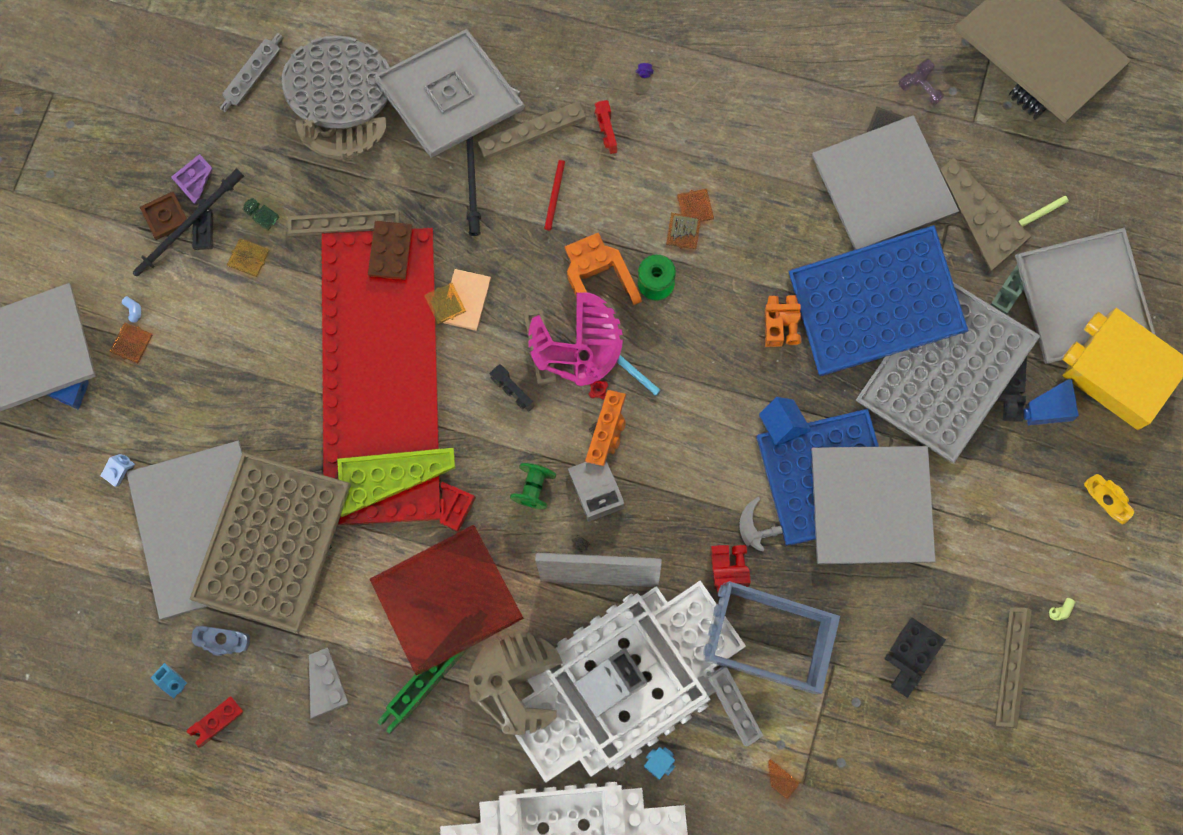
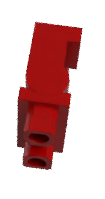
(723, 571)

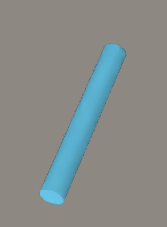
(636, 374)

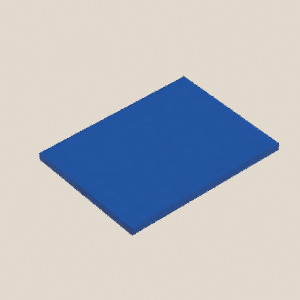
(878, 301)

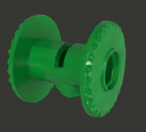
(656, 277)
(533, 486)

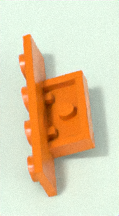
(608, 429)

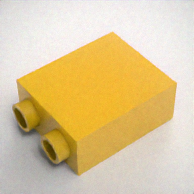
(1124, 367)

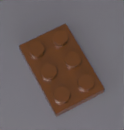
(390, 250)

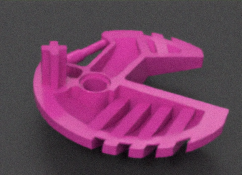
(595, 333)

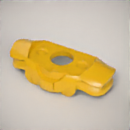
(1120, 509)

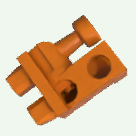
(782, 315)

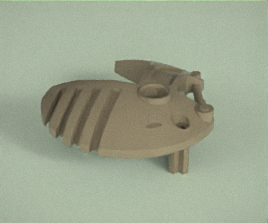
(341, 140)
(514, 661)

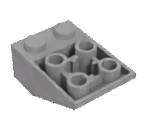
(596, 490)

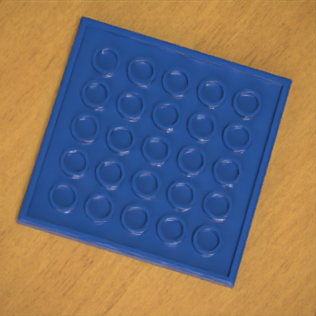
(790, 468)

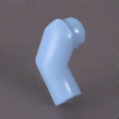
(134, 309)

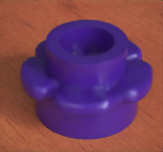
(645, 70)

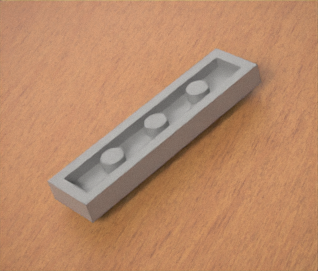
(735, 706)

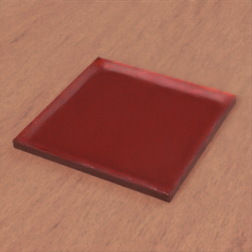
(445, 599)

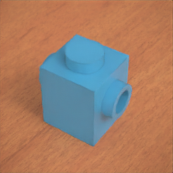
(169, 680)
(660, 762)

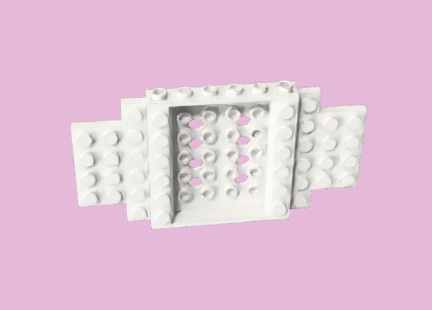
(671, 648)
(606, 808)

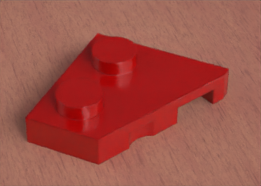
(455, 506)

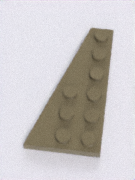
(987, 221)

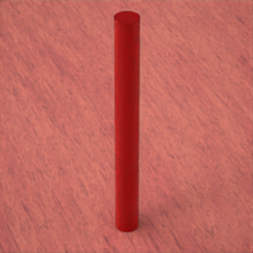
(554, 195)

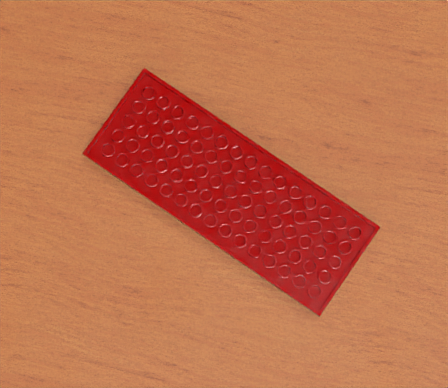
(379, 367)

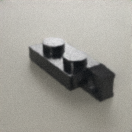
(203, 230)

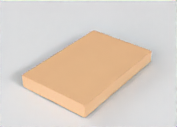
(473, 292)

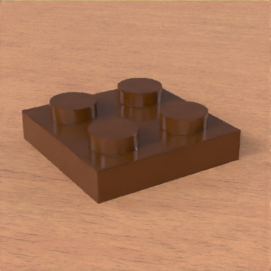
(163, 215)

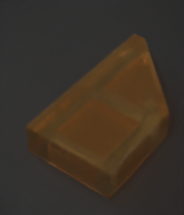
(781, 780)

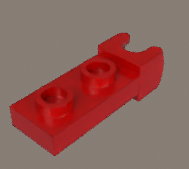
(603, 116)
(215, 721)

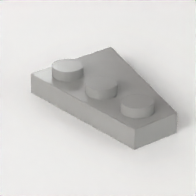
(325, 684)

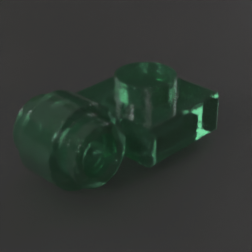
(264, 216)

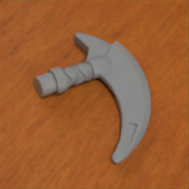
(748, 531)

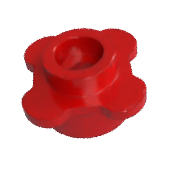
(599, 394)

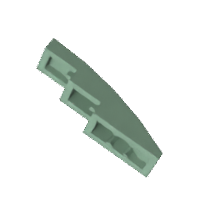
(1009, 292)

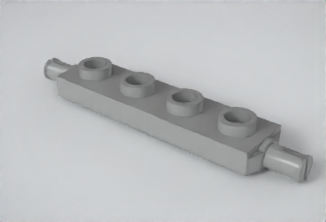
(251, 72)

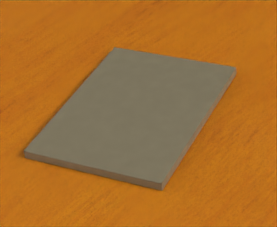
(1044, 50)
(270, 542)

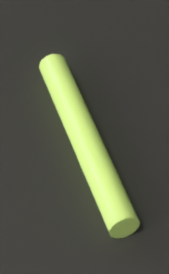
(1043, 211)

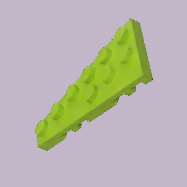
(387, 474)

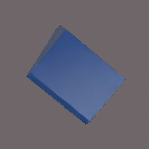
(783, 420)

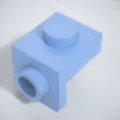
(116, 469)

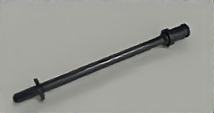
(226, 186)
(473, 216)

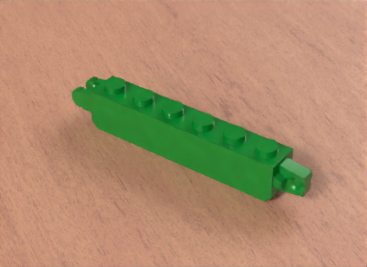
(415, 692)

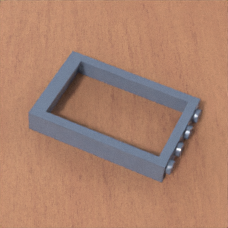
(822, 649)

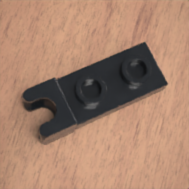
(501, 377)

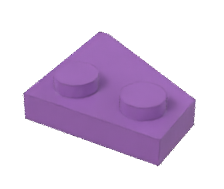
(193, 178)

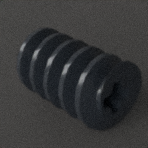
(1028, 100)

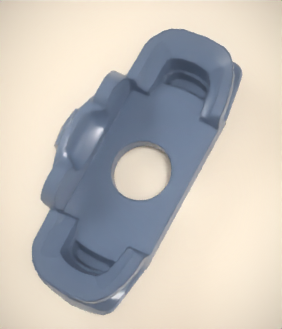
(206, 638)

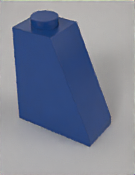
(1053, 406)

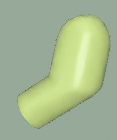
(1062, 612)

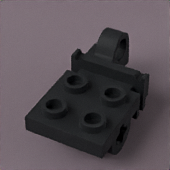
(1013, 401)
(913, 652)

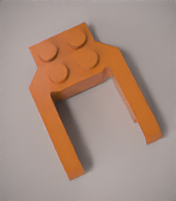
(591, 257)

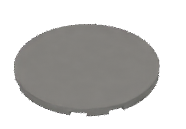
(334, 82)

